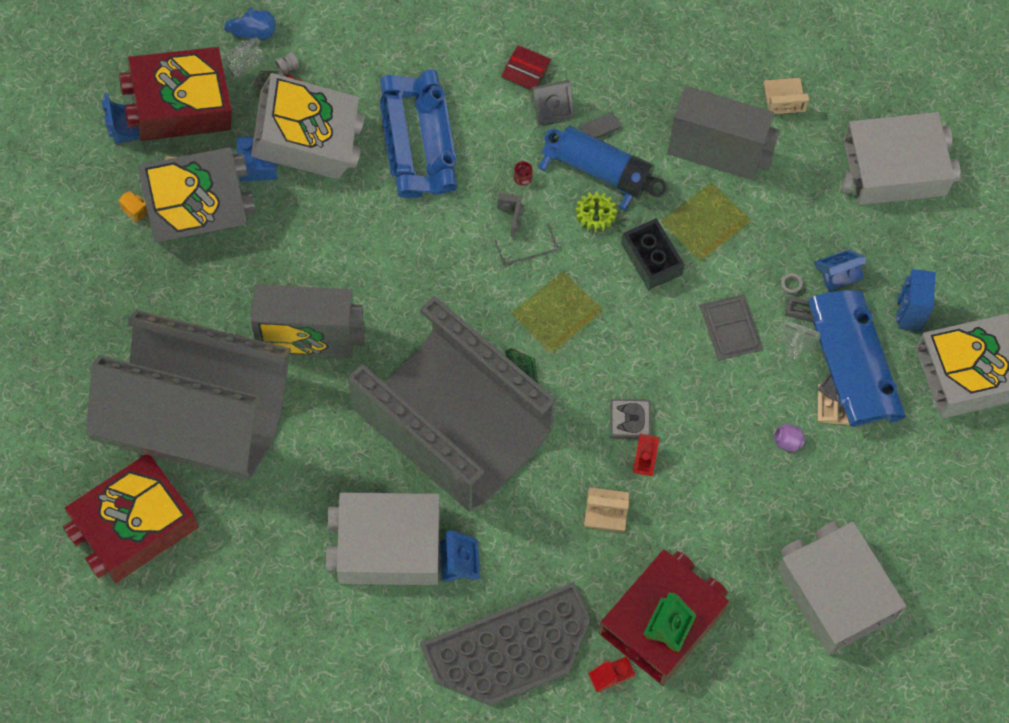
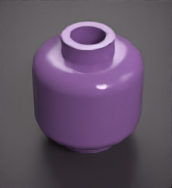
(789, 437)

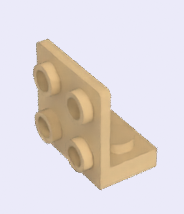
(785, 96)

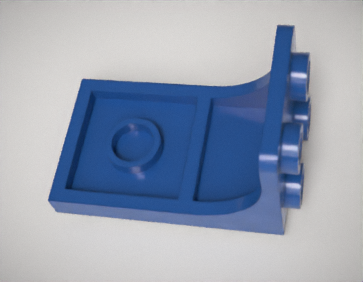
(116, 122)

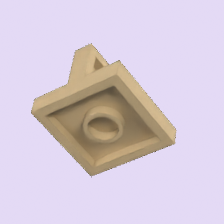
(606, 510)

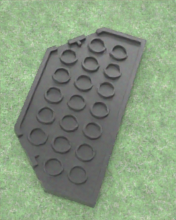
(511, 648)

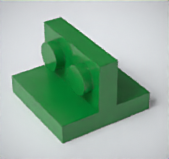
(670, 622)

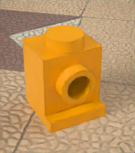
(133, 206)

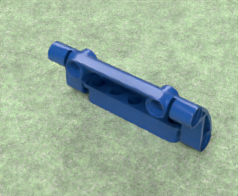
(434, 129)
(855, 357)

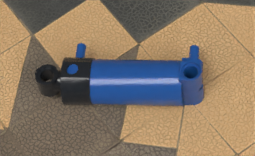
(603, 162)

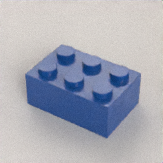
(916, 300)

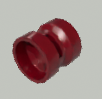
(525, 170)

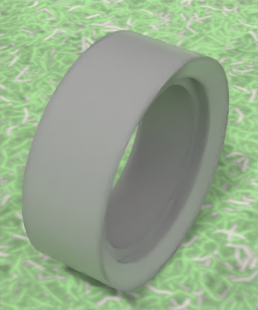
(847, 182)
(791, 276)

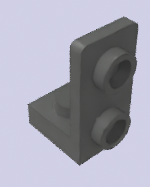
(511, 203)

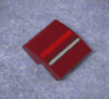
(526, 67)

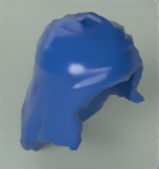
(252, 25)

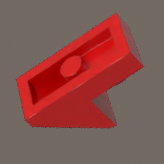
(646, 454)
(611, 673)

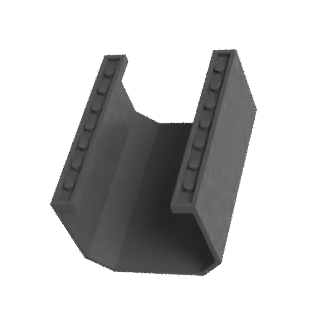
(190, 396)
(457, 409)

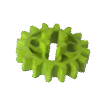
(588, 203)

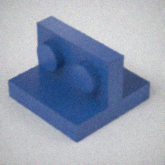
(841, 269)
(459, 557)

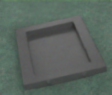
(731, 327)

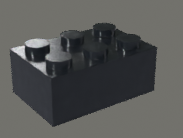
(652, 254)

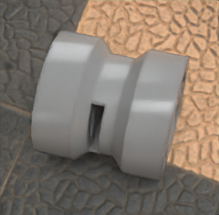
(287, 63)

